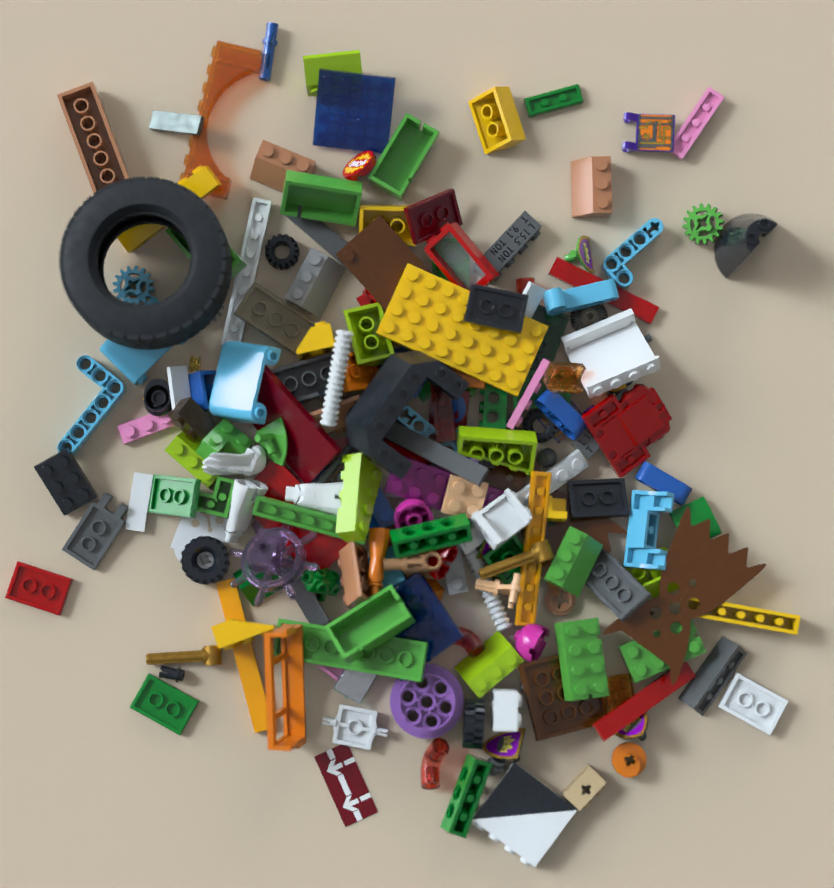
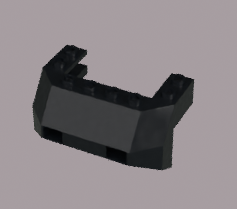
(386, 399)

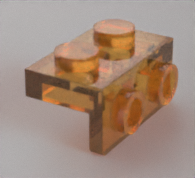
(564, 377)
(620, 690)

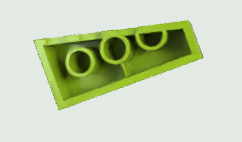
(499, 446)
(358, 497)

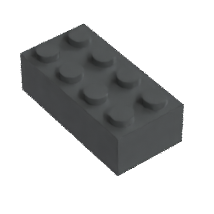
(306, 376)

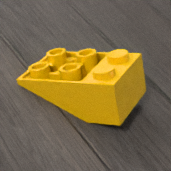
(234, 631)

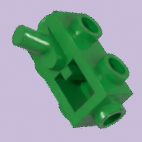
(322, 582)

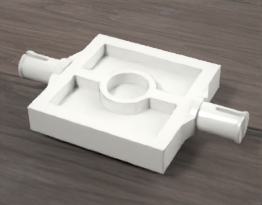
(355, 726)

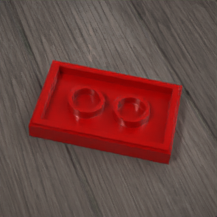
(39, 588)

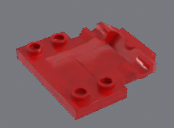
(628, 426)

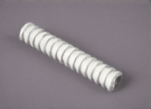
(336, 378)
(493, 602)

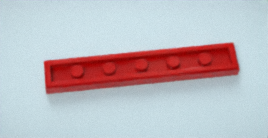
(578, 277)
(641, 702)

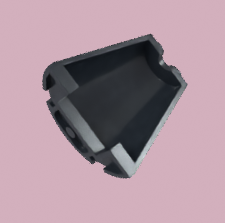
(739, 240)

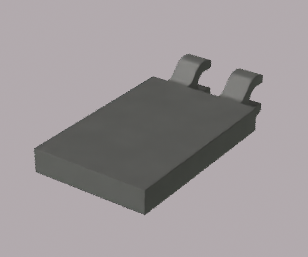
(95, 532)

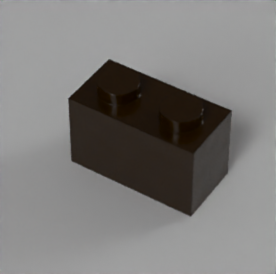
(191, 420)

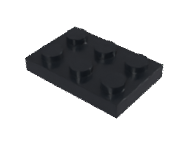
(496, 308)
(66, 481)
(597, 498)

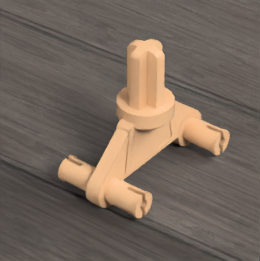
(495, 588)

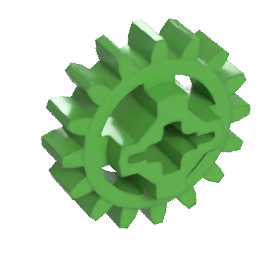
(698, 230)

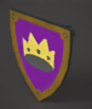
(635, 729)
(505, 745)

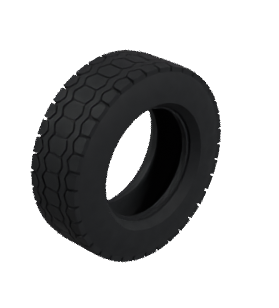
(106, 218)

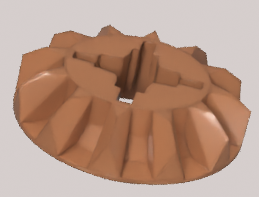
(565, 608)

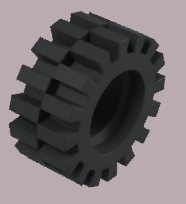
(290, 259)
(528, 425)

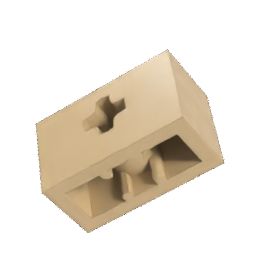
(585, 777)

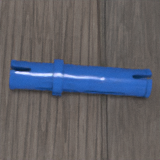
(268, 51)

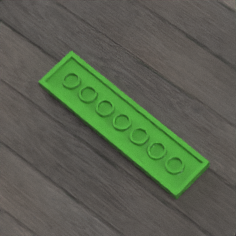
(392, 658)

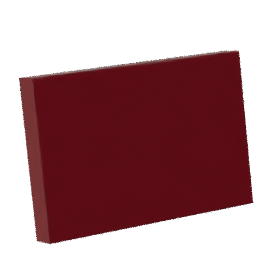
(431, 214)

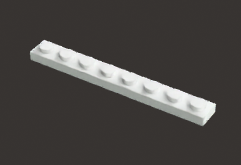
(246, 277)
(561, 473)

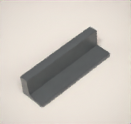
(308, 602)
(712, 675)

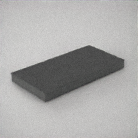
(616, 586)

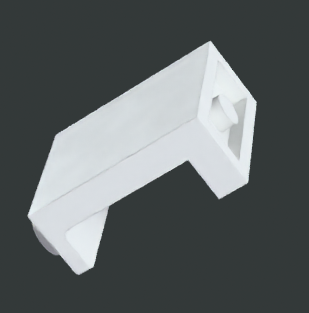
(501, 519)

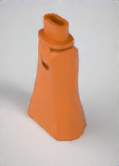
(378, 545)

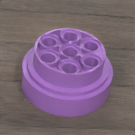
(445, 721)

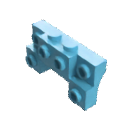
(643, 529)

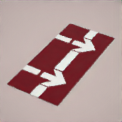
(346, 784)

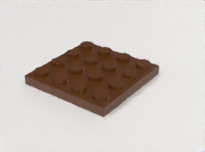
(546, 701)

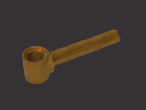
(539, 552)
(208, 655)

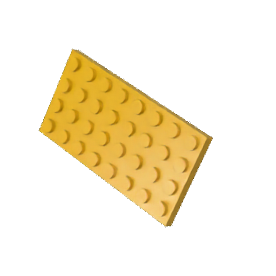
(429, 318)

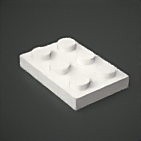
(753, 703)

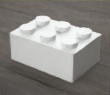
(505, 709)

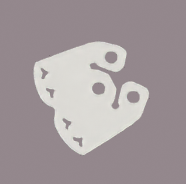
(186, 532)

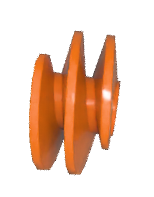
(625, 750)

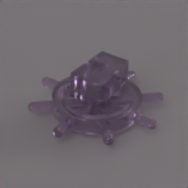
(267, 555)

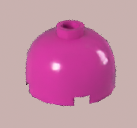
(412, 512)
(531, 641)

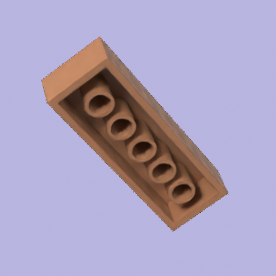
(93, 136)

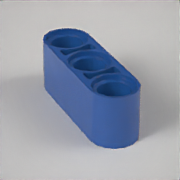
(561, 414)
(663, 482)

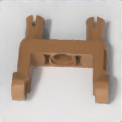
(412, 564)

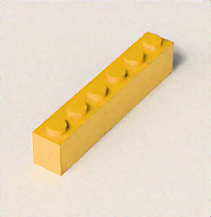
(201, 183)
(751, 617)

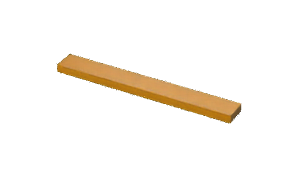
(534, 532)
(245, 658)

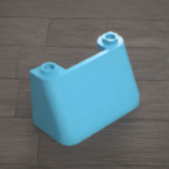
(131, 361)
(239, 381)

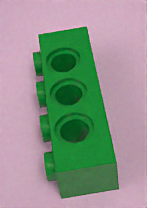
(498, 408)
(431, 535)
(466, 795)

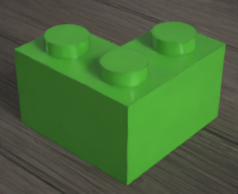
(224, 439)
(220, 502)

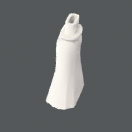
(316, 496)
(241, 508)

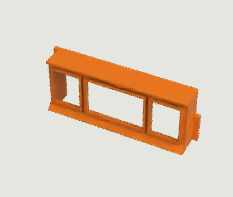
(292, 688)

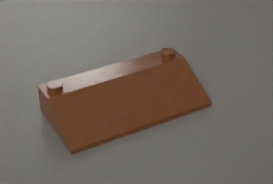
(379, 259)

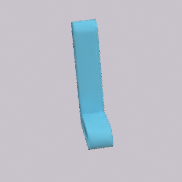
(94, 407)

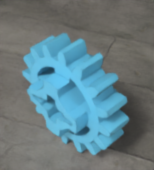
(140, 281)

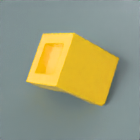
(556, 510)

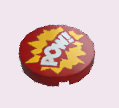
(359, 165)

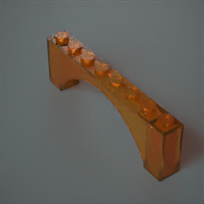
(227, 67)

